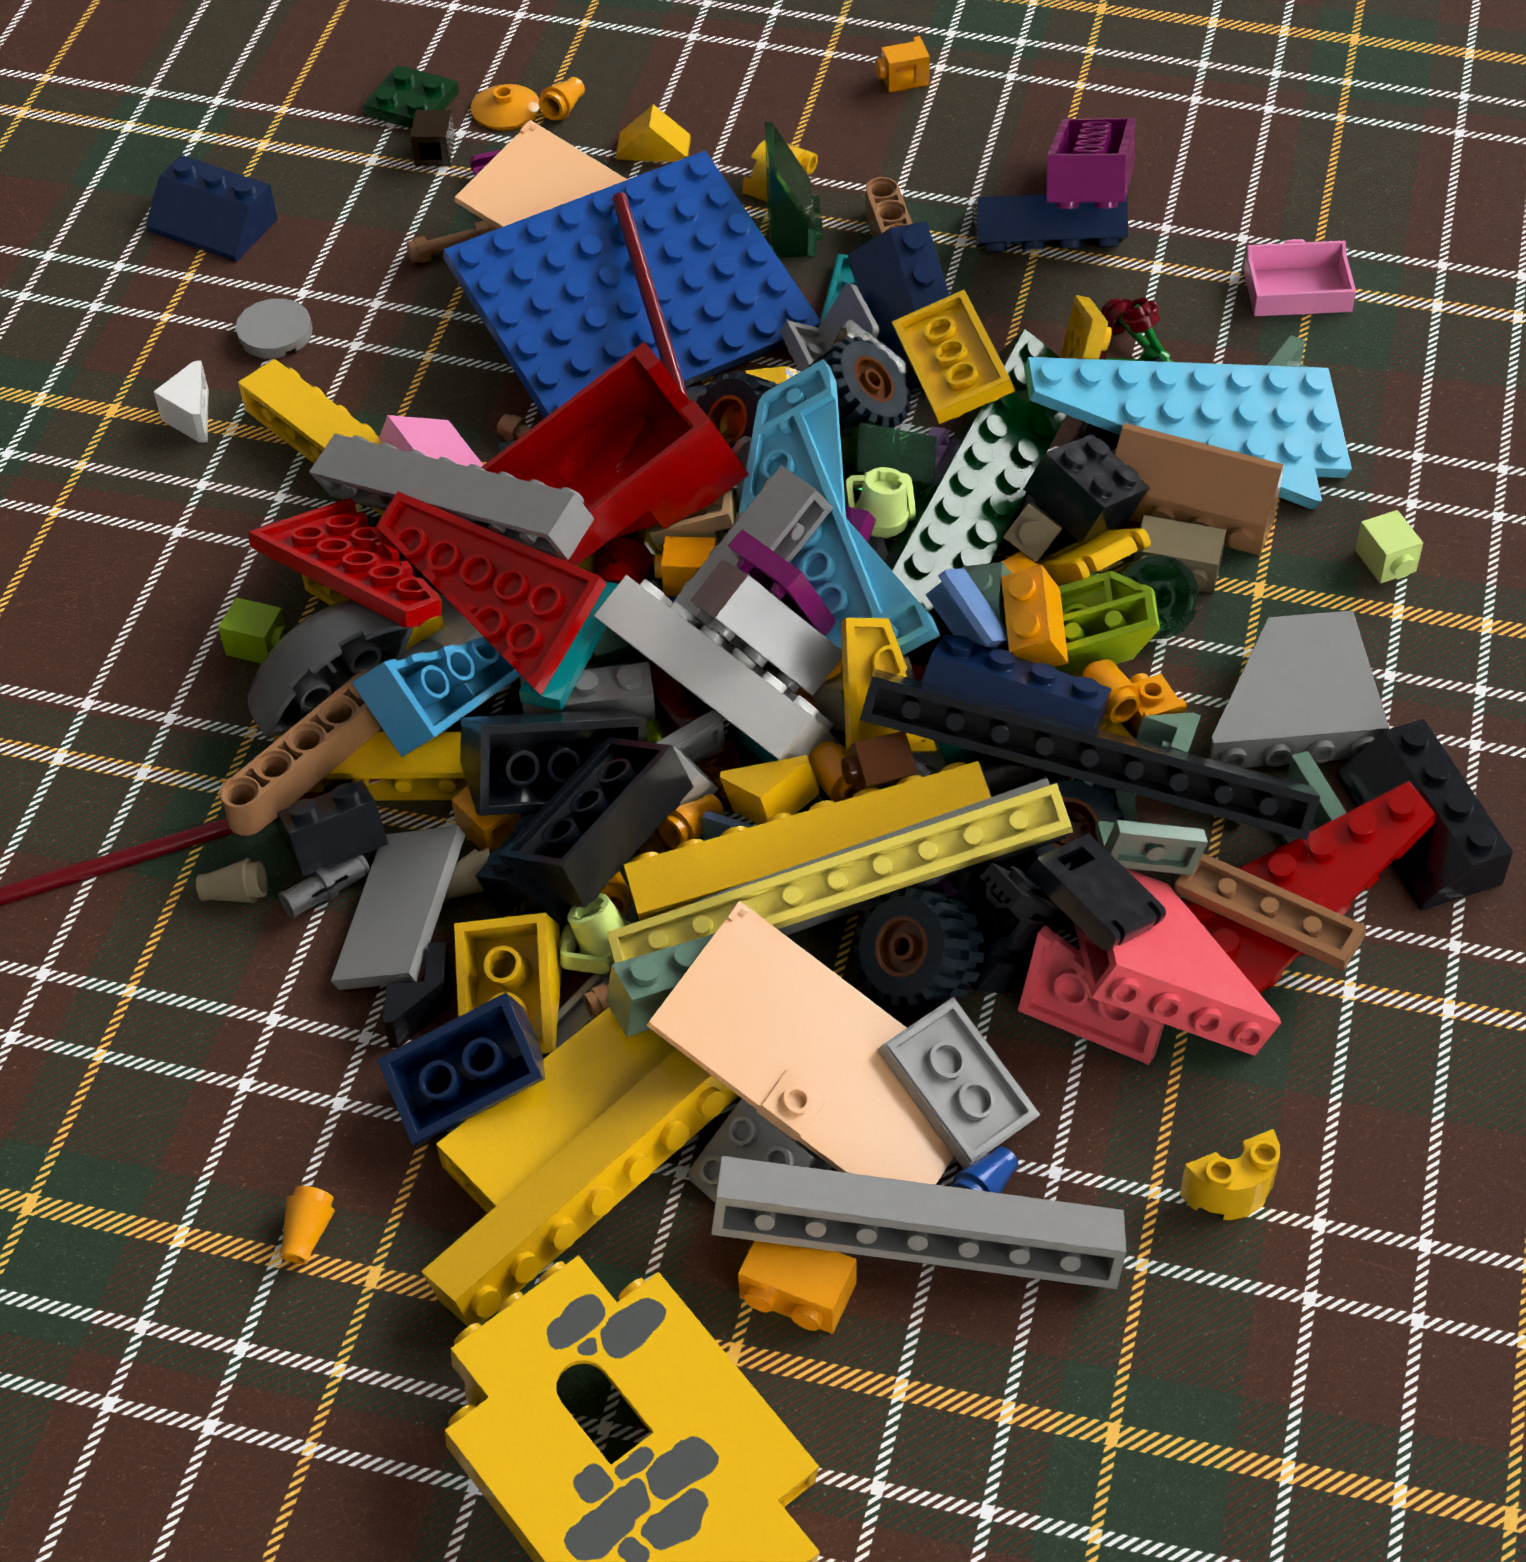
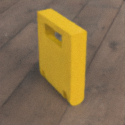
(1078, 560)

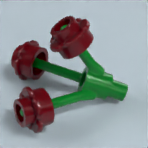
(1135, 318)

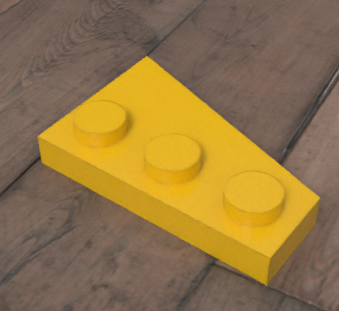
(1085, 331)
(865, 647)

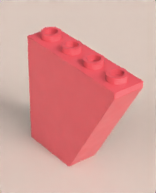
(1179, 978)

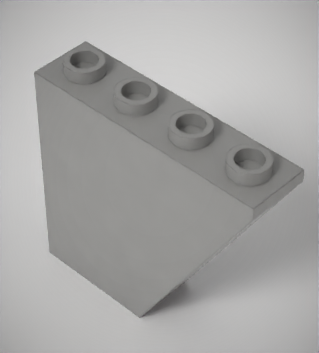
(1300, 693)

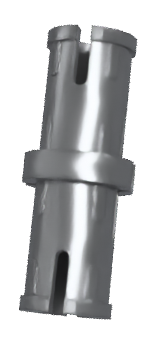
(322, 885)

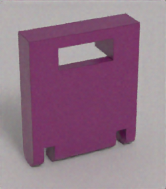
(781, 580)

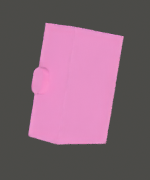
(1299, 278)
(428, 436)

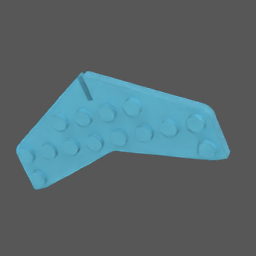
(801, 432)

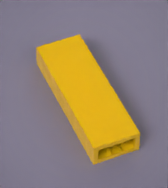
(519, 1135)

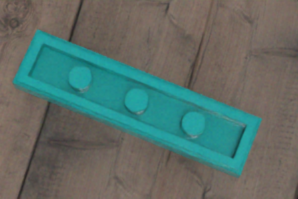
(573, 663)

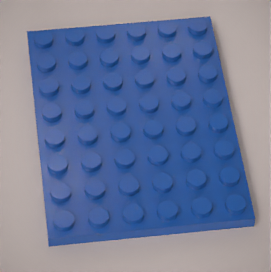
(569, 303)

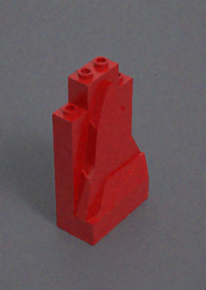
(629, 450)

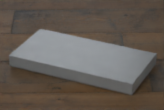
(399, 908)

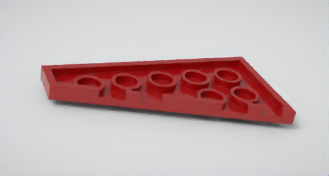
(350, 558)
(507, 590)
(1326, 869)

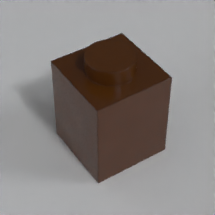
(878, 762)

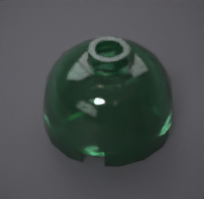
(1173, 588)

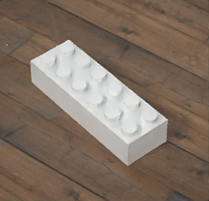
(714, 670)

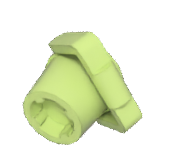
(886, 496)
(589, 930)

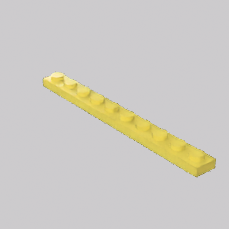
(861, 872)

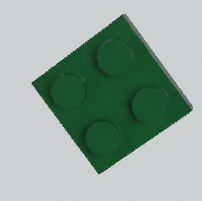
(409, 91)

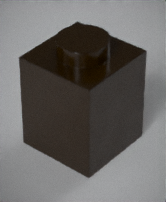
(432, 137)

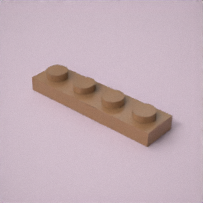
(1272, 911)

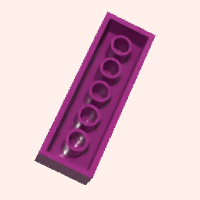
(1091, 162)

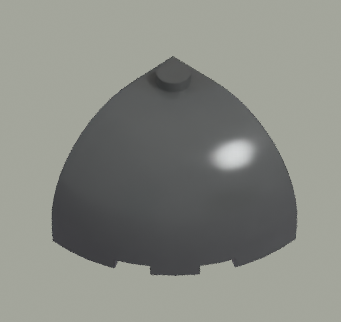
(320, 659)

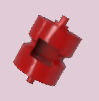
(621, 558)

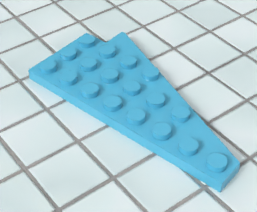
(1247, 409)

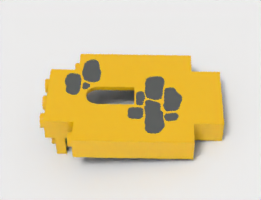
(690, 1492)

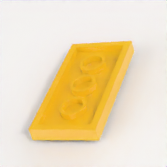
(953, 357)

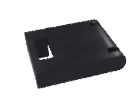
(1096, 892)

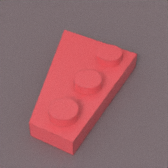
(1060, 996)

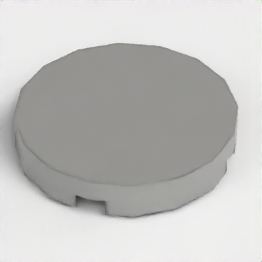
(273, 328)

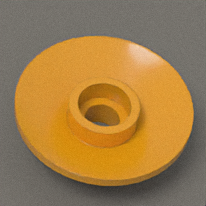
(505, 107)

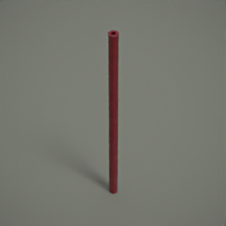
(647, 288)
(127, 857)

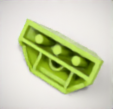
(1106, 619)

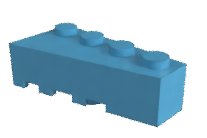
(432, 690)

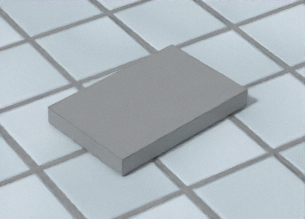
(958, 1082)

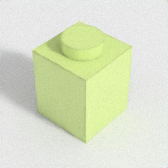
(1389, 546)

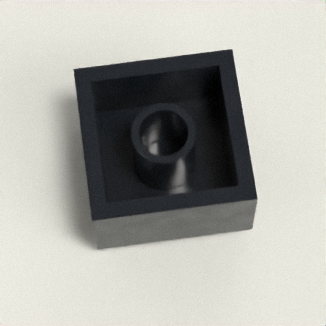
(1086, 488)

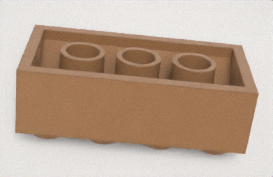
(1203, 485)

